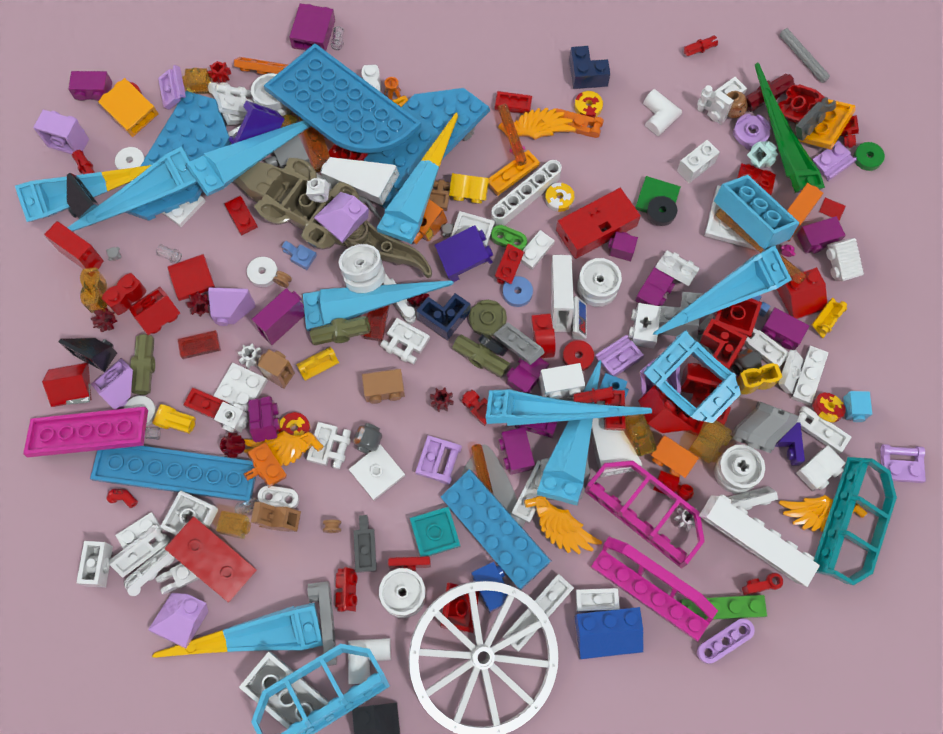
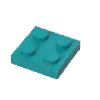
(435, 532)

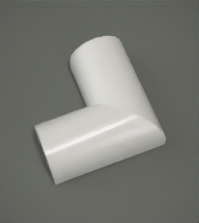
(664, 111)
(359, 665)

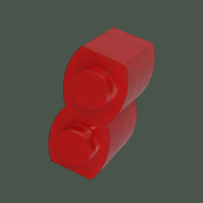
(125, 293)

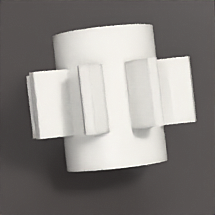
(246, 351)
(681, 519)

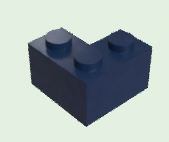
(587, 72)
(443, 319)

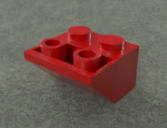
(665, 414)

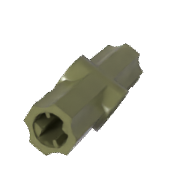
(340, 330)
(481, 356)
(143, 364)

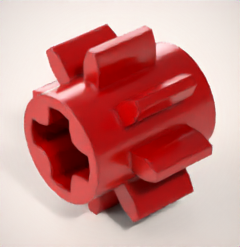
(219, 72)

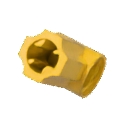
(168, 417)

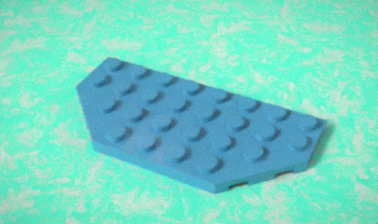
(434, 113)
(198, 129)

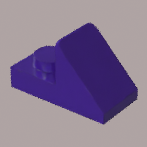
(794, 441)

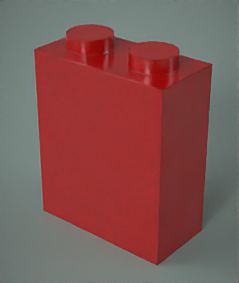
(73, 246)

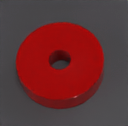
(578, 347)

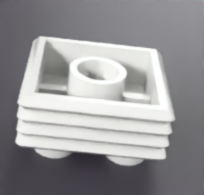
(185, 506)

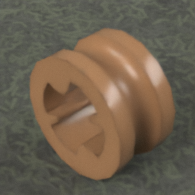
(282, 279)
(331, 526)

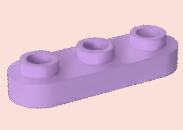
(734, 639)

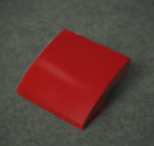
(191, 277)

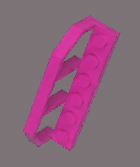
(644, 528)
(651, 595)

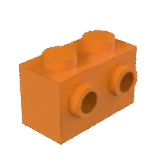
(674, 456)

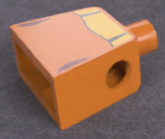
(432, 221)

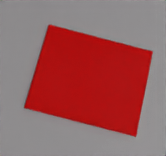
(832, 208)

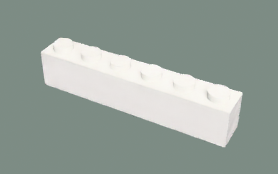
(759, 540)

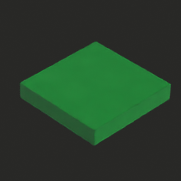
(654, 188)

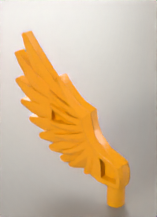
(541, 124)
(288, 447)
(813, 512)
(561, 526)

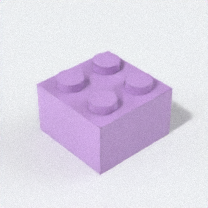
(61, 132)

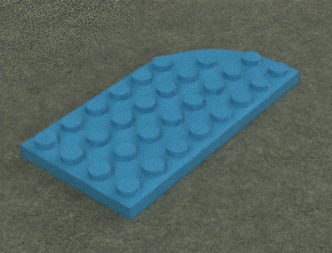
(341, 104)

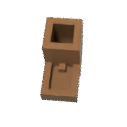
(275, 517)

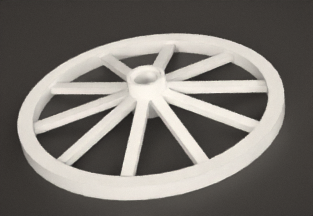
(551, 664)

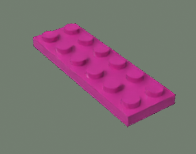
(86, 432)

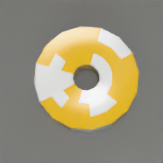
(555, 203)

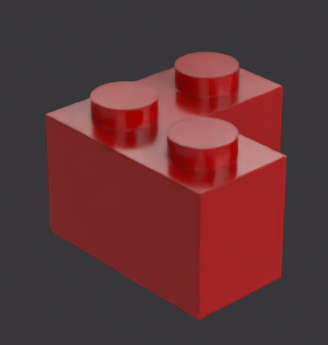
(724, 341)

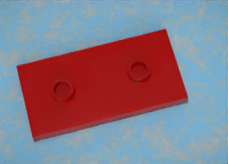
(210, 559)

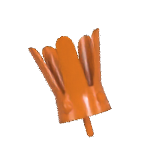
(391, 86)

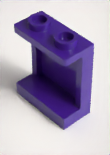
(257, 122)
(464, 252)

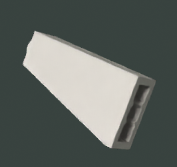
(367, 178)
(561, 293)
(611, 447)

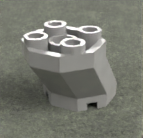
(764, 427)

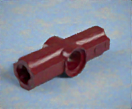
(777, 86)

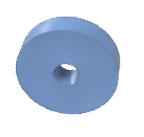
(522, 298)

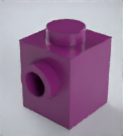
(622, 246)

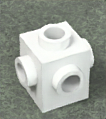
(232, 417)

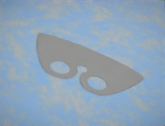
(499, 481)

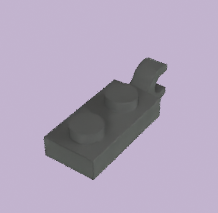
(813, 118)
(364, 547)

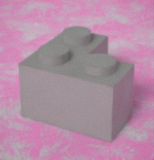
(669, 312)

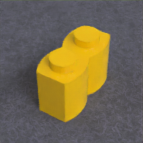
(469, 187)
(761, 378)

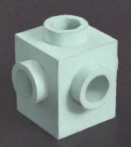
(757, 154)

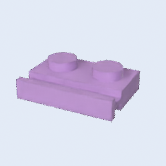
(171, 87)
(834, 161)
(619, 356)

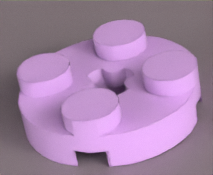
(748, 139)

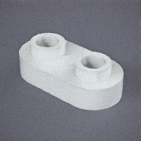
(279, 496)

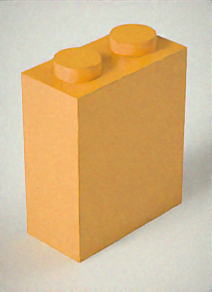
(128, 107)

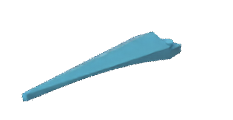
(224, 165)
(159, 181)
(754, 277)
(336, 303)
(524, 408)
(567, 465)

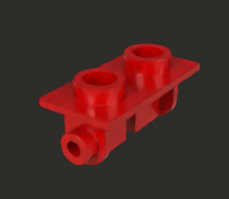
(509, 264)
(347, 599)

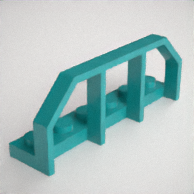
(840, 515)

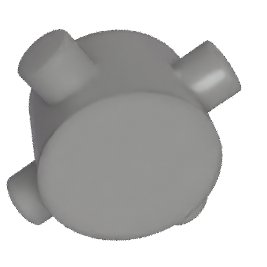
(447, 229)
(113, 253)

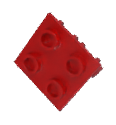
(762, 177)

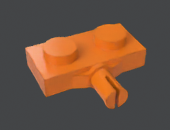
(265, 466)

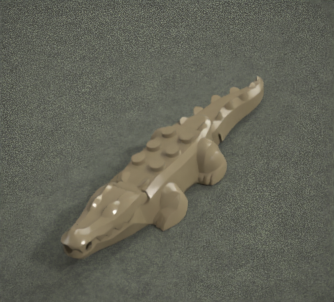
(283, 199)

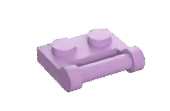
(432, 457)
(904, 470)

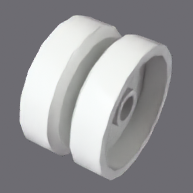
(265, 99)
(362, 268)
(599, 282)
(739, 469)
(394, 583)

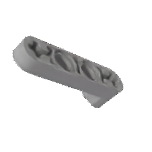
(321, 593)

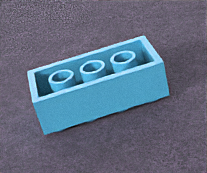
(756, 212)

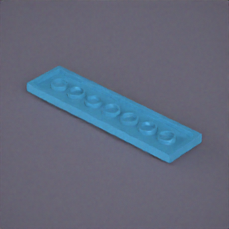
(175, 472)

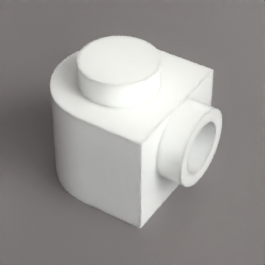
(318, 190)

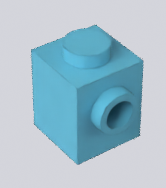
(857, 405)

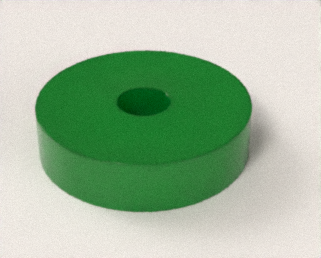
(874, 151)

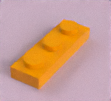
(512, 173)

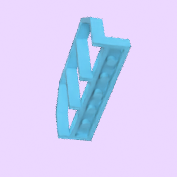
(337, 706)

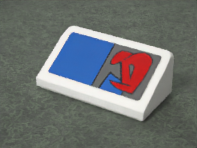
(579, 319)

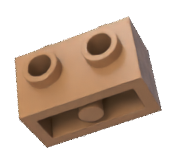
(276, 368)

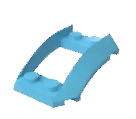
(673, 357)

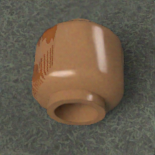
(739, 104)

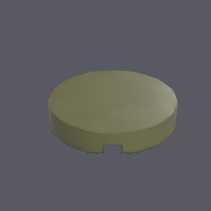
(487, 317)

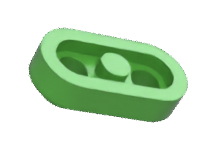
(510, 236)

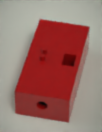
(597, 223)

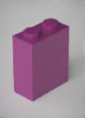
(312, 26)
(279, 316)

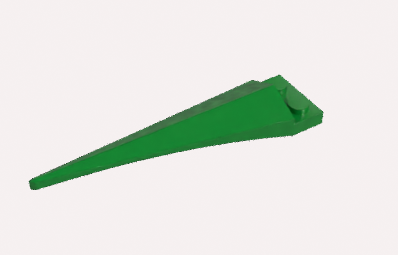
(795, 159)

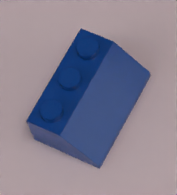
(609, 633)

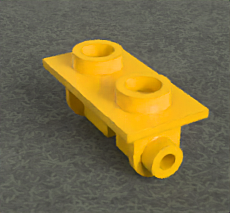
(829, 317)
(317, 363)

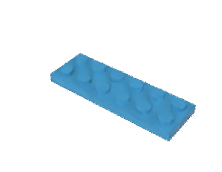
(496, 529)

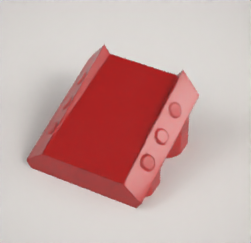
(799, 102)

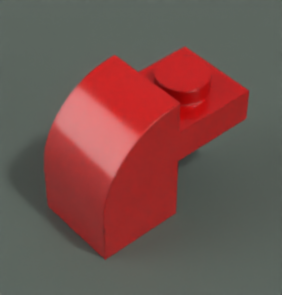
(544, 334)

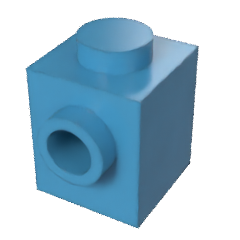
(615, 382)

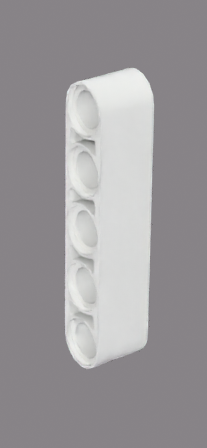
(529, 185)

